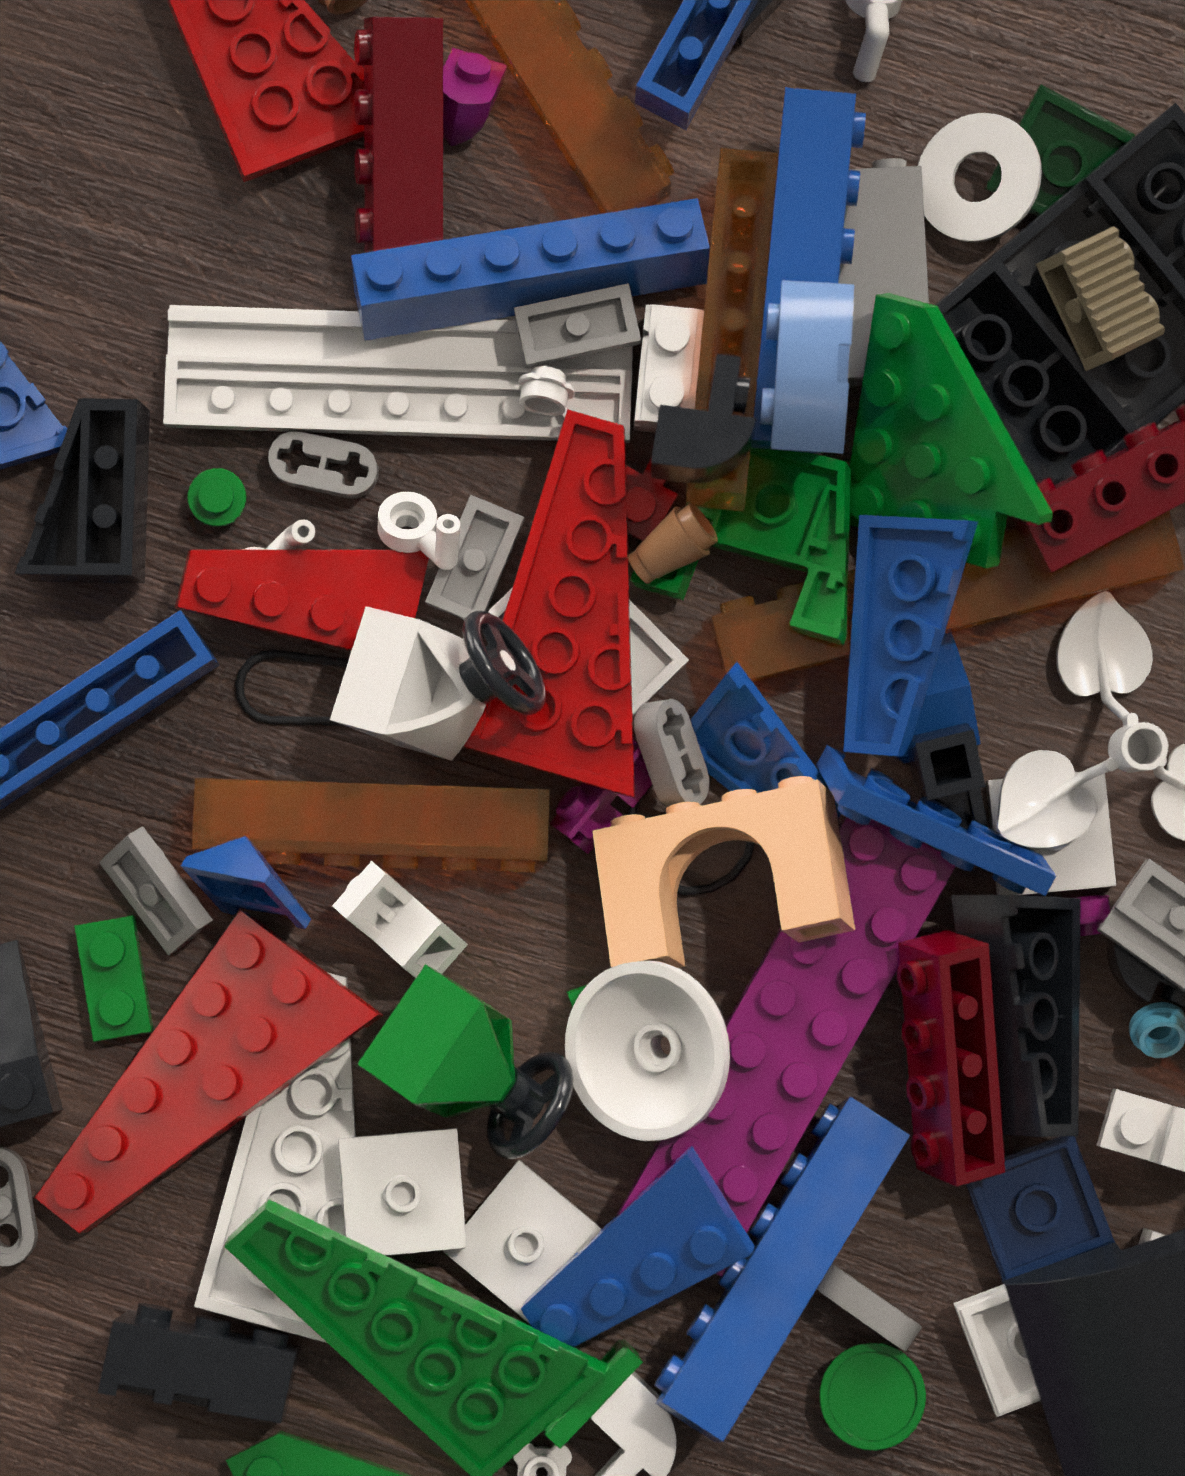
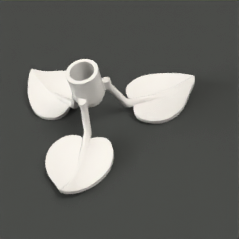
(1040, 795)

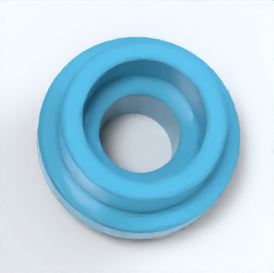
(1158, 1029)

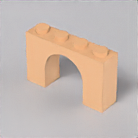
(646, 858)

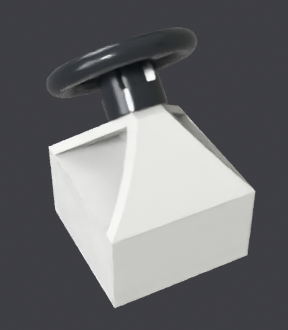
(431, 686)

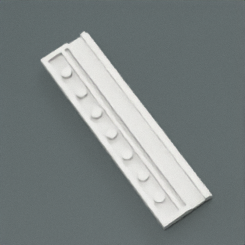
(321, 377)

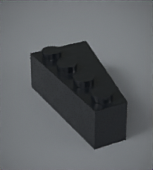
(1034, 1005)

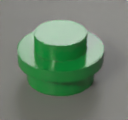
(217, 497)

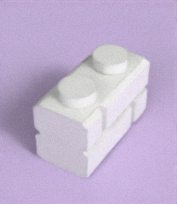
(667, 362)

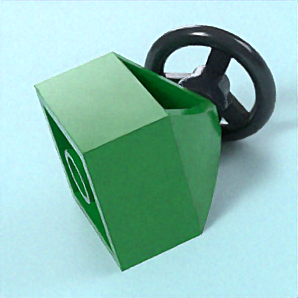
(458, 1056)

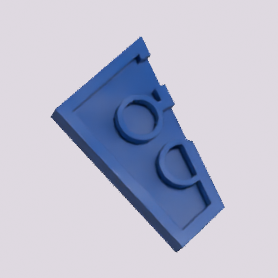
(746, 740)

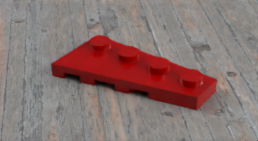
(302, 591)

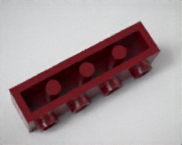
(401, 131)
(1109, 495)
(951, 1057)

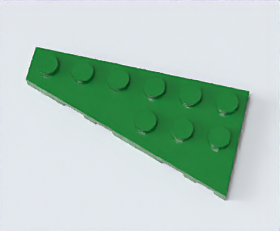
(442, 1358)

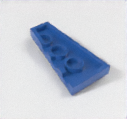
(899, 618)
(934, 824)
(652, 1250)

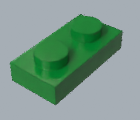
(114, 978)

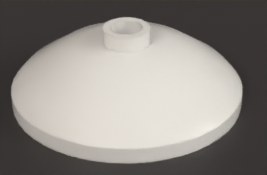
(619, 1054)

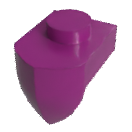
(469, 93)

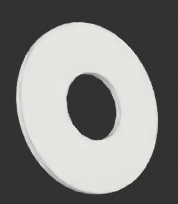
(1018, 185)

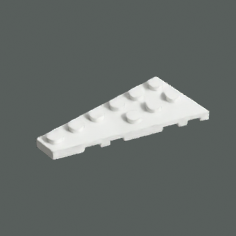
(294, 1160)

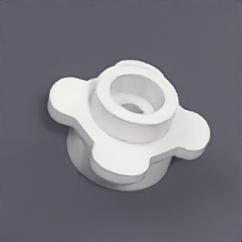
(552, 1459)

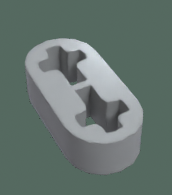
(326, 451)
(671, 752)
(869, 1307)

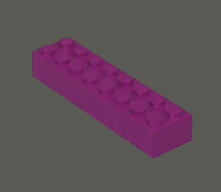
(804, 1020)

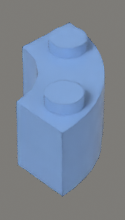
(811, 366)

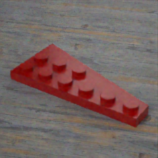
(271, 79)
(574, 619)
(220, 1052)

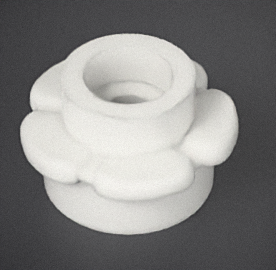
(545, 391)

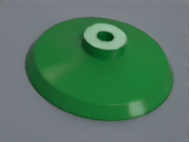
(872, 1396)

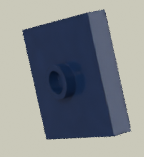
(1039, 1208)

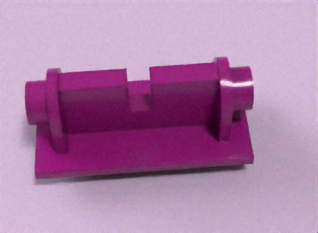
(589, 807)

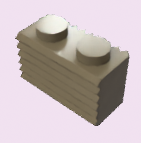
(1101, 298)

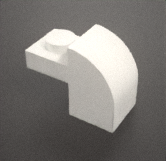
(398, 922)
(1144, 1129)
(640, 1430)

